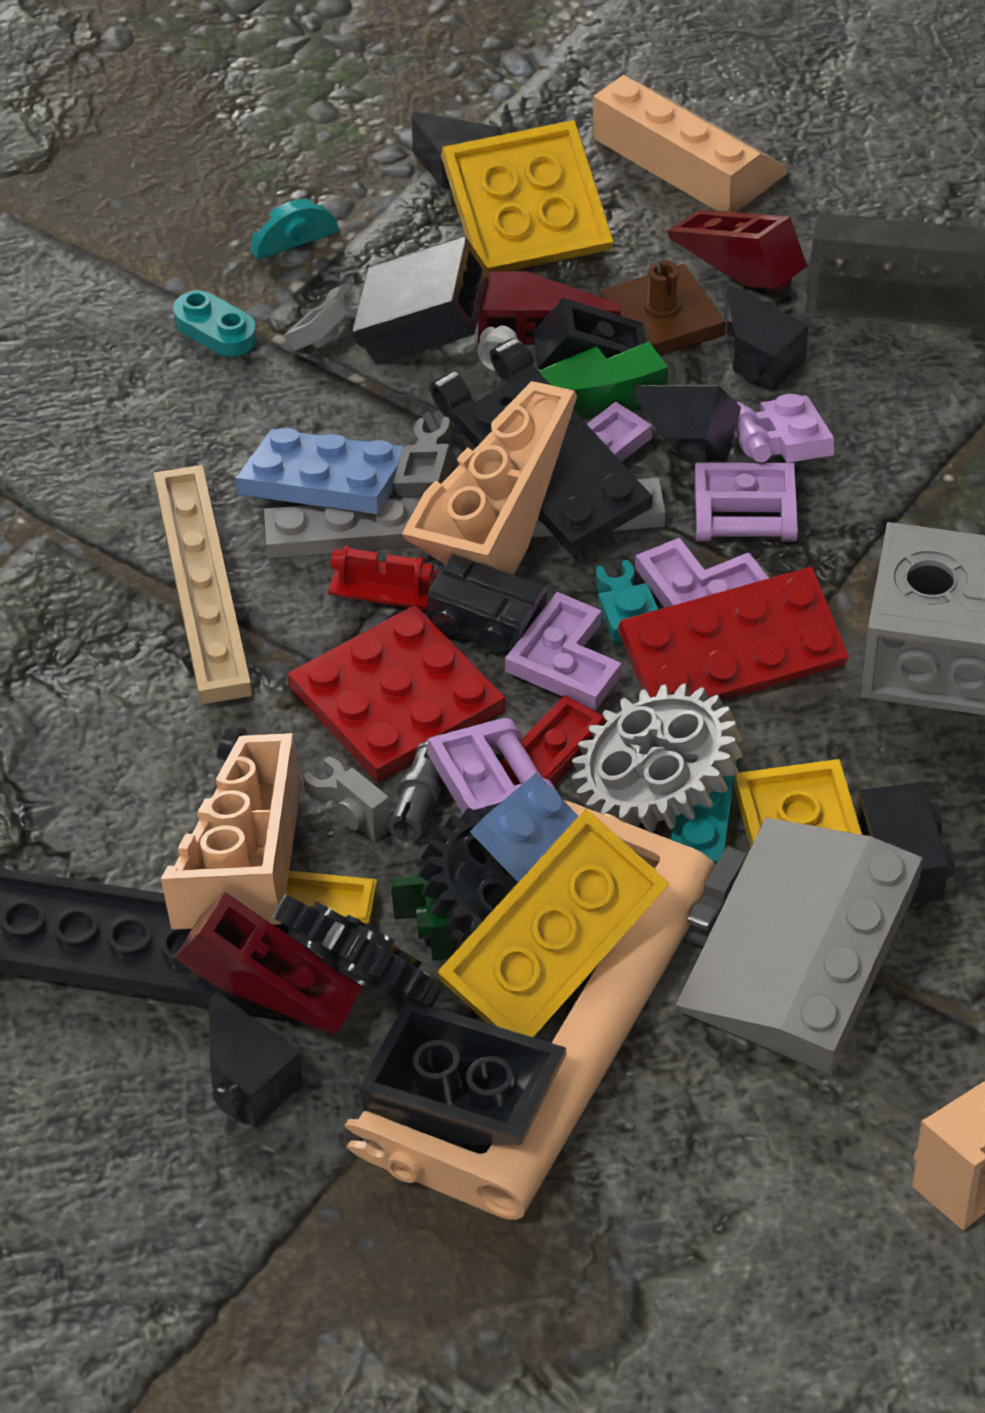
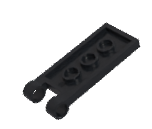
(589, 484)

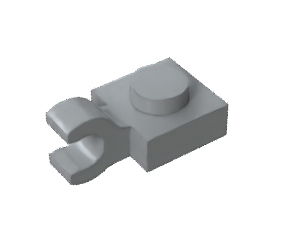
(319, 324)
(359, 801)

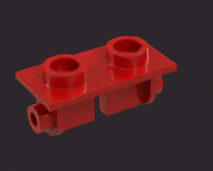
(393, 582)

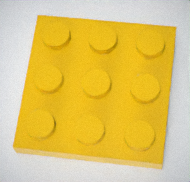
(527, 197)

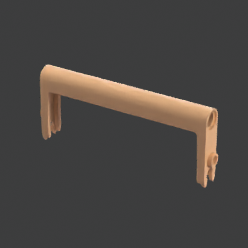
(593, 1032)

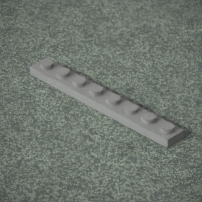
(322, 529)

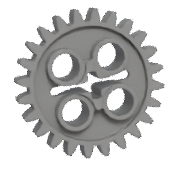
(658, 757)

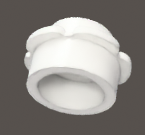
(489, 339)

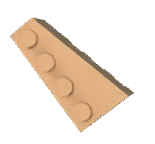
(240, 835)
(952, 1158)

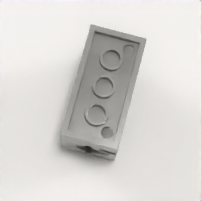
(928, 620)

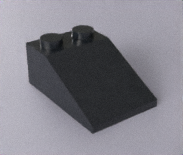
(459, 1077)

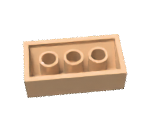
(681, 146)

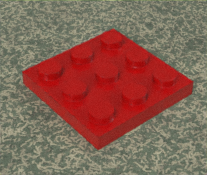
(395, 691)

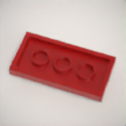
(736, 638)

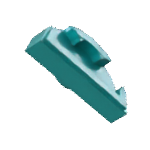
(292, 226)

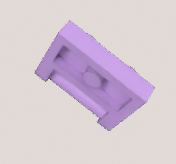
(745, 489)
(472, 768)

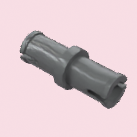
(416, 794)

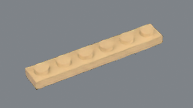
(202, 585)

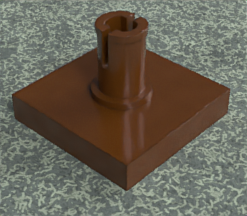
(670, 306)

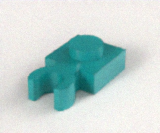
(621, 599)

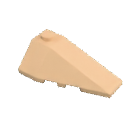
(498, 489)

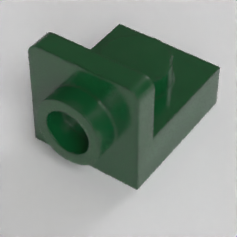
(410, 903)

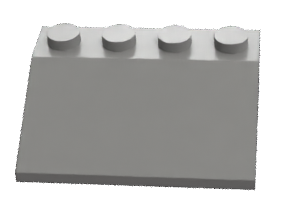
(802, 939)

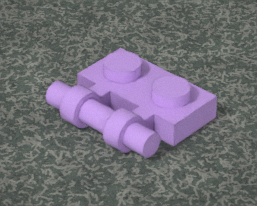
(786, 428)

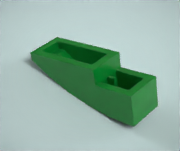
(606, 381)

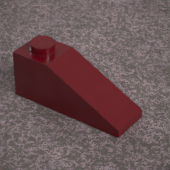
(744, 246)
(525, 299)
(266, 966)

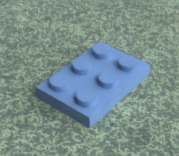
(321, 471)
(524, 826)

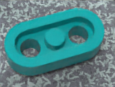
(215, 323)

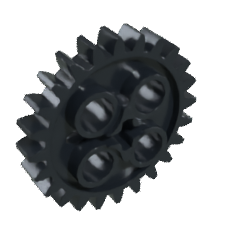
(463, 875)
(358, 950)

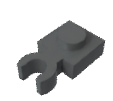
(427, 461)
(715, 894)

